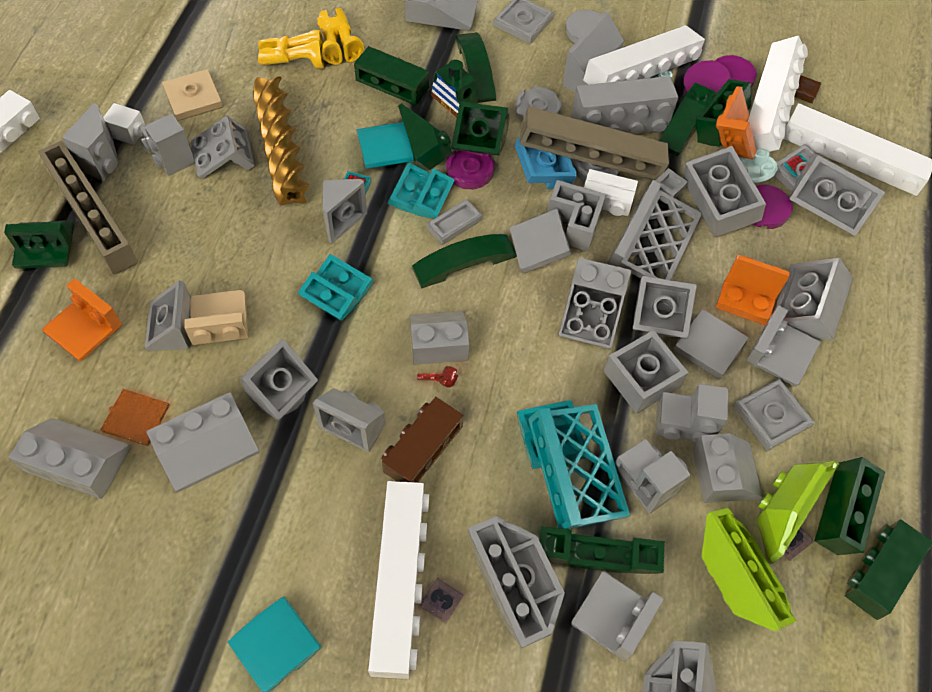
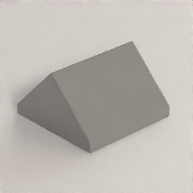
(343, 205)
(166, 319)
(278, 380)

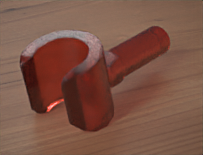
(447, 377)

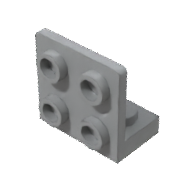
(221, 143)
(783, 349)
(616, 615)

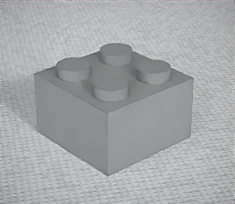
(645, 371)

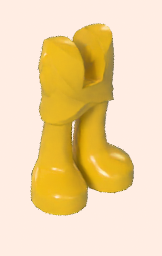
(336, 28)
(286, 49)

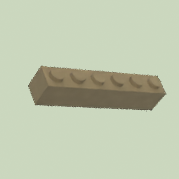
(593, 143)
(88, 207)

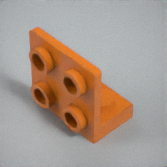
(734, 127)
(751, 289)
(83, 323)

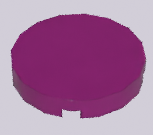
(739, 68)
(708, 74)
(470, 169)
(777, 207)

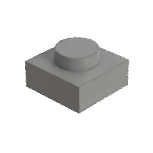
(671, 183)

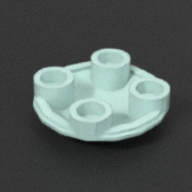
(761, 167)

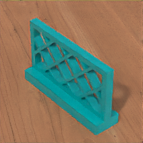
(557, 475)

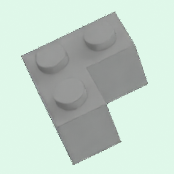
(168, 144)
(579, 209)
(692, 415)
(652, 476)

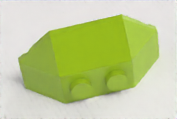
(790, 504)
(744, 573)

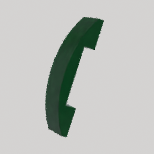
(477, 65)
(462, 255)
(603, 554)

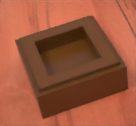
(807, 89)

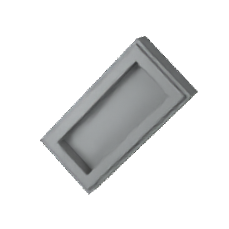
(454, 222)

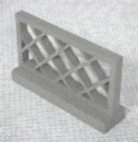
(639, 221)

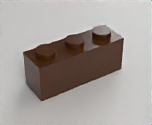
(422, 442)

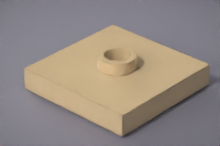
(192, 94)

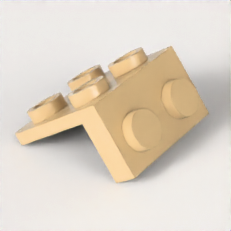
(217, 317)

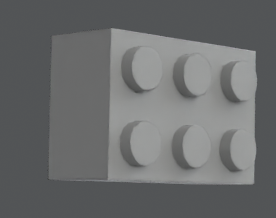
(724, 191)

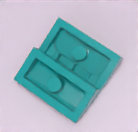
(384, 145)
(421, 191)
(336, 287)
(560, 424)
(274, 644)

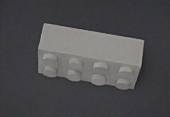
(627, 105)

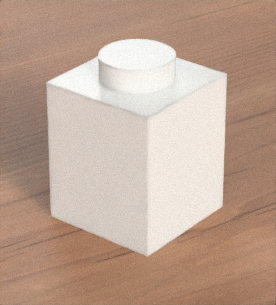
(124, 123)

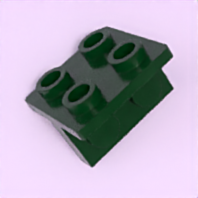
(40, 243)

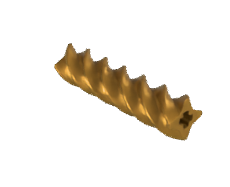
(279, 147)

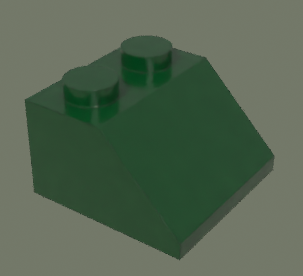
(480, 128)

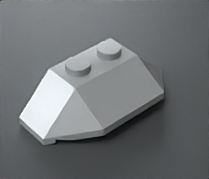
(518, 578)
(682, 669)

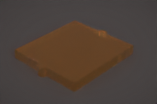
(133, 416)

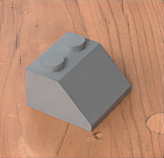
(92, 144)
(664, 306)
(439, 337)
(349, 418)
(726, 469)

